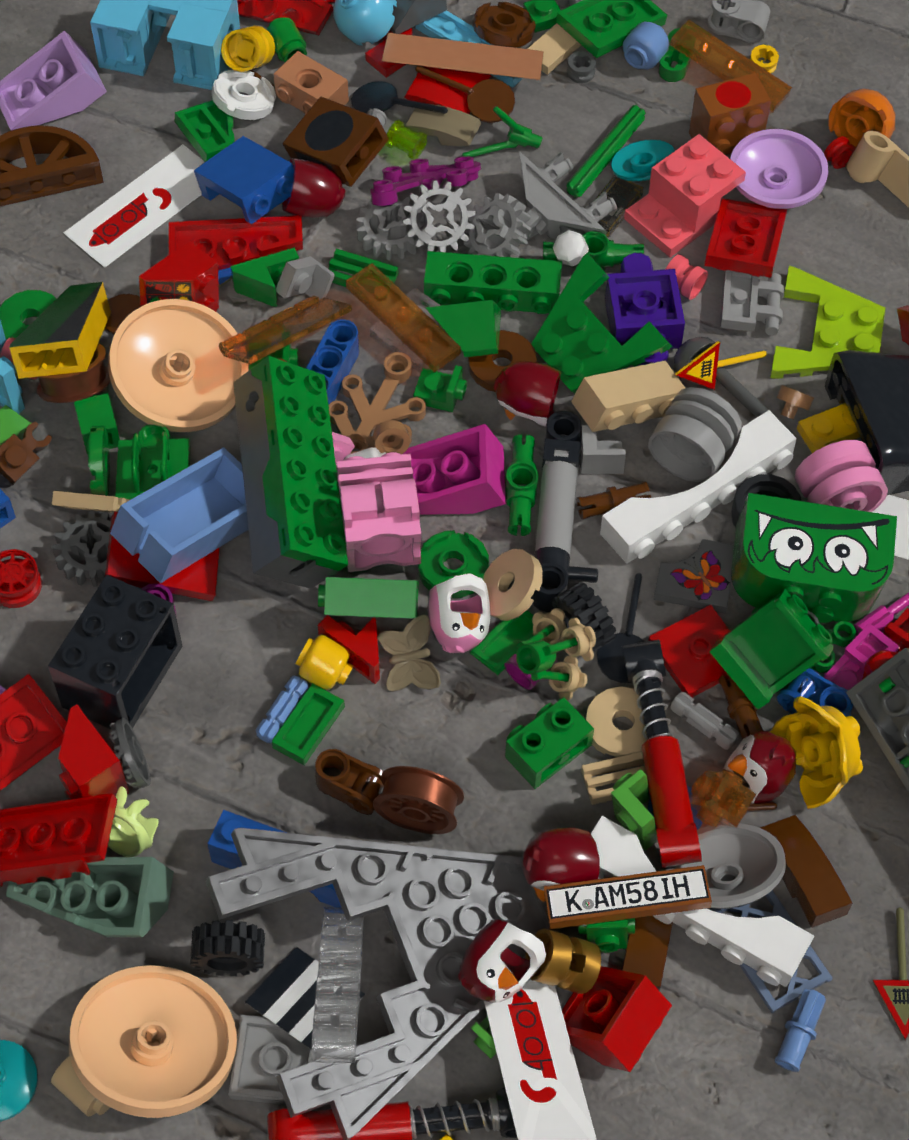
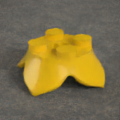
(824, 748)

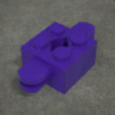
(643, 296)

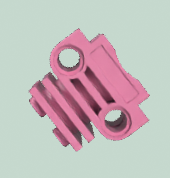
(379, 511)

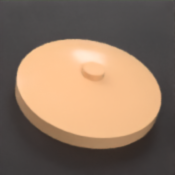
(171, 365)
(152, 1041)

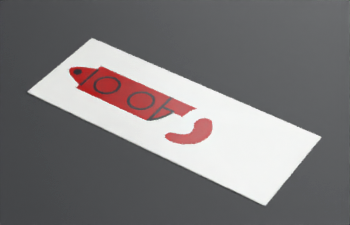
(139, 207)
(539, 1066)

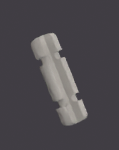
(704, 720)

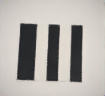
(289, 996)

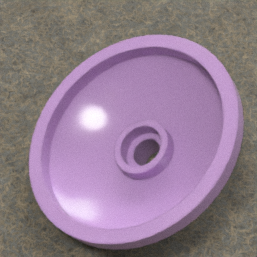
(780, 168)

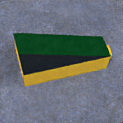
(64, 334)

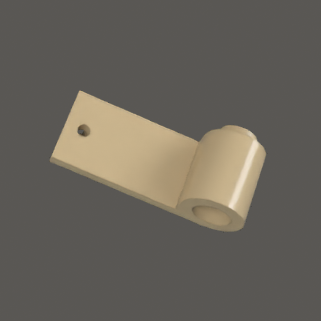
(881, 160)

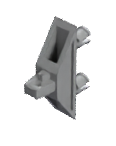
(552, 208)

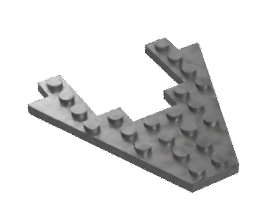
(435, 911)

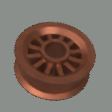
(76, 386)
(418, 800)

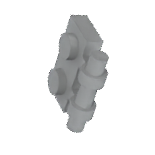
(740, 302)

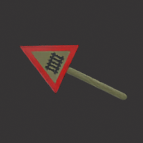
(896, 992)

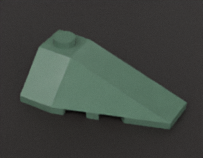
(115, 900)

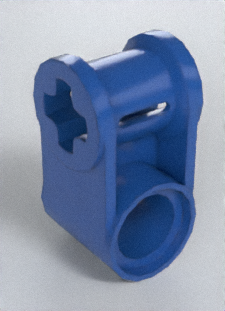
(817, 690)

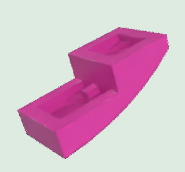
(850, 667)

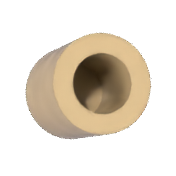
(70, 1086)

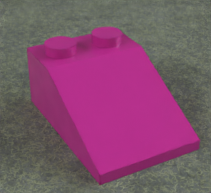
(459, 472)

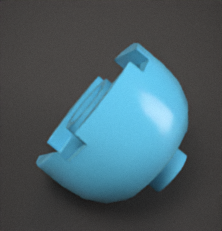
(364, 19)

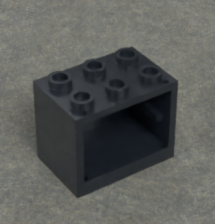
(116, 653)

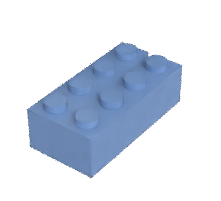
(185, 515)

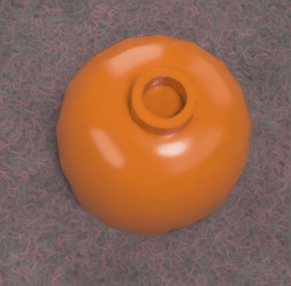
(862, 112)

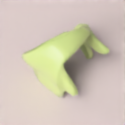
(130, 830)

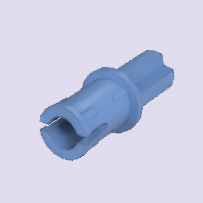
(800, 1030)

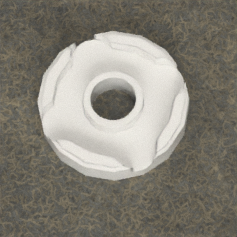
(248, 107)

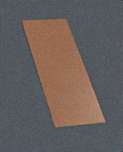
(463, 56)

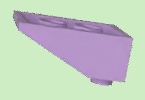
(50, 84)

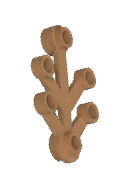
(375, 414)

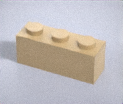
(626, 395)

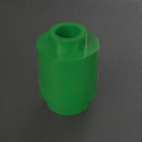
(286, 38)

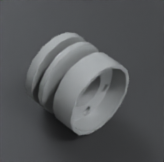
(695, 434)

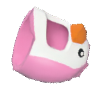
(459, 623)

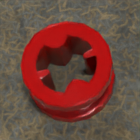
(839, 152)

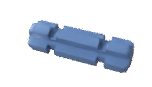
(281, 709)

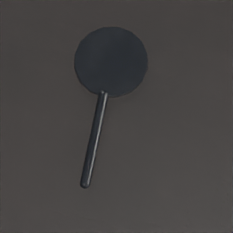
(383, 96)
(611, 656)

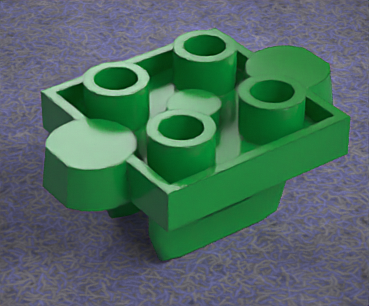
(149, 460)

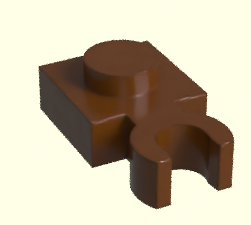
(18, 454)

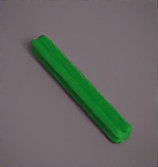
(605, 151)

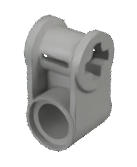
(741, 20)

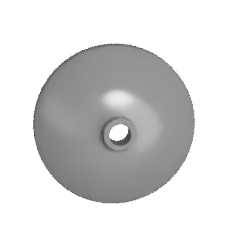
(739, 863)

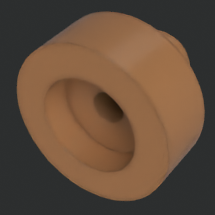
(794, 400)
(391, 437)

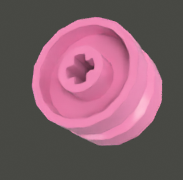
(842, 477)

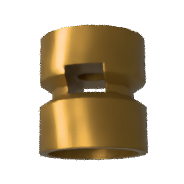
(568, 962)

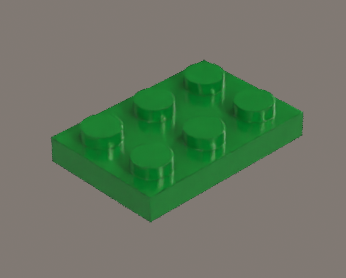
(606, 23)

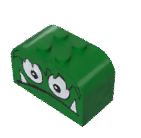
(817, 551)

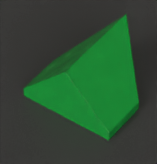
(471, 325)

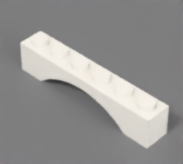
(643, 523)
(764, 943)

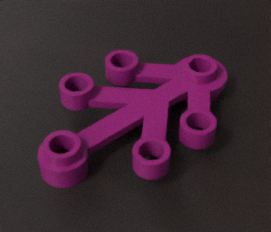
(458, 173)

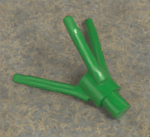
(516, 136)

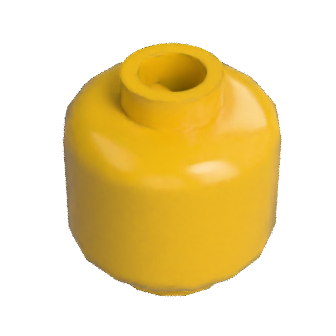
(324, 662)

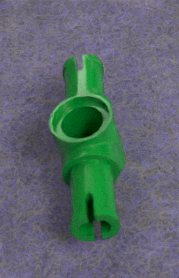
(602, 250)
(521, 498)

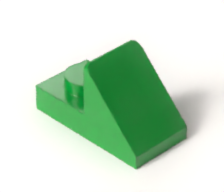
(261, 275)

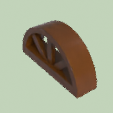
(54, 174)

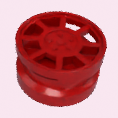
(18, 579)

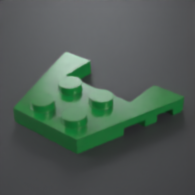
(578, 341)

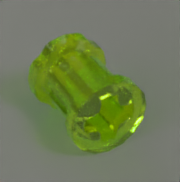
(406, 139)

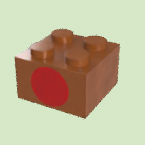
(730, 111)

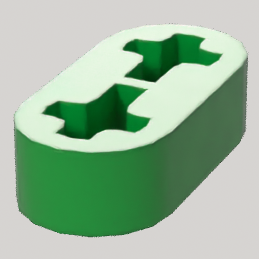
(679, 72)

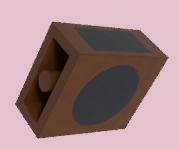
(337, 139)

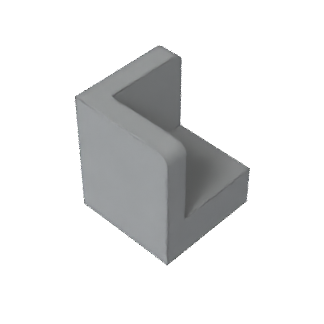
(600, 456)

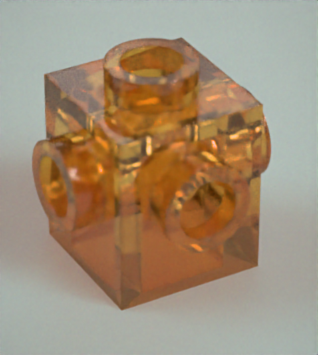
(720, 798)

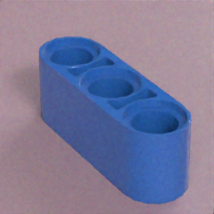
(336, 355)

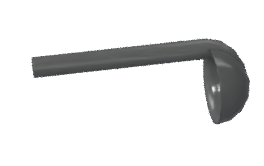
(694, 347)

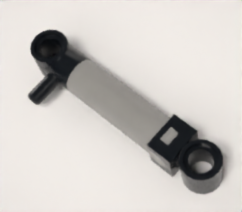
(557, 509)

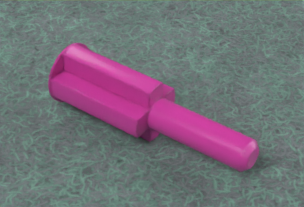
(882, 616)

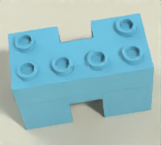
(131, 29)

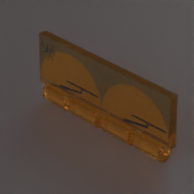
(283, 329)

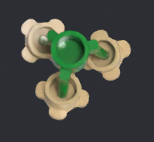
(540, 651)

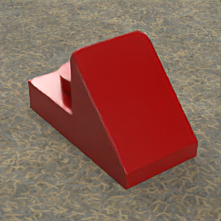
(362, 647)

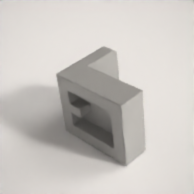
(306, 277)

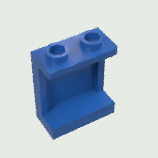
(247, 177)

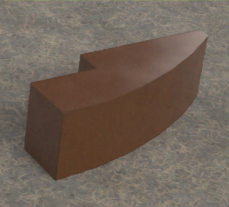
(809, 873)

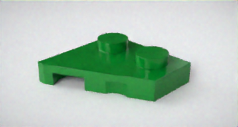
(206, 128)

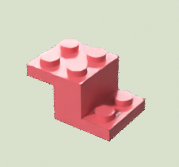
(684, 195)

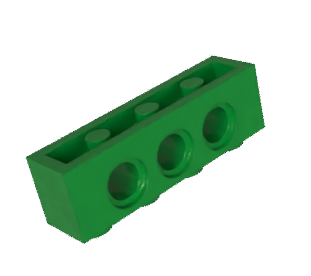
(509, 281)

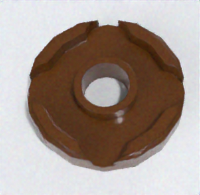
(504, 24)
(512, 347)

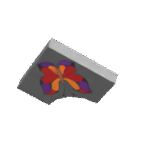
(698, 580)

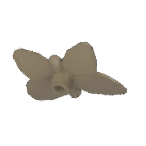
(407, 656)

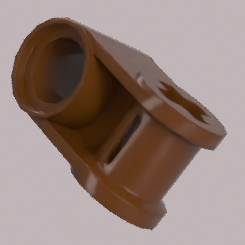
(356, 784)

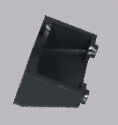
(878, 401)

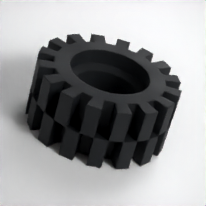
(583, 604)
(227, 948)

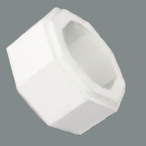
(570, 247)

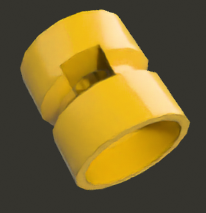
(248, 48)

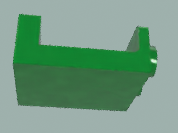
(772, 647)

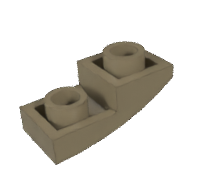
(452, 128)

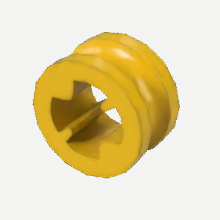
(766, 52)

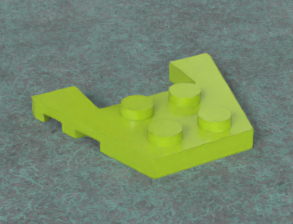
(841, 324)

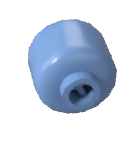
(645, 45)

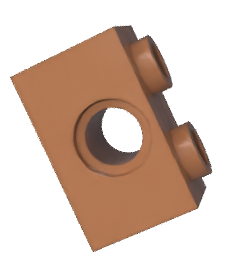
(303, 81)

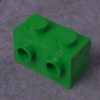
(548, 742)

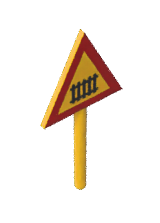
(704, 367)

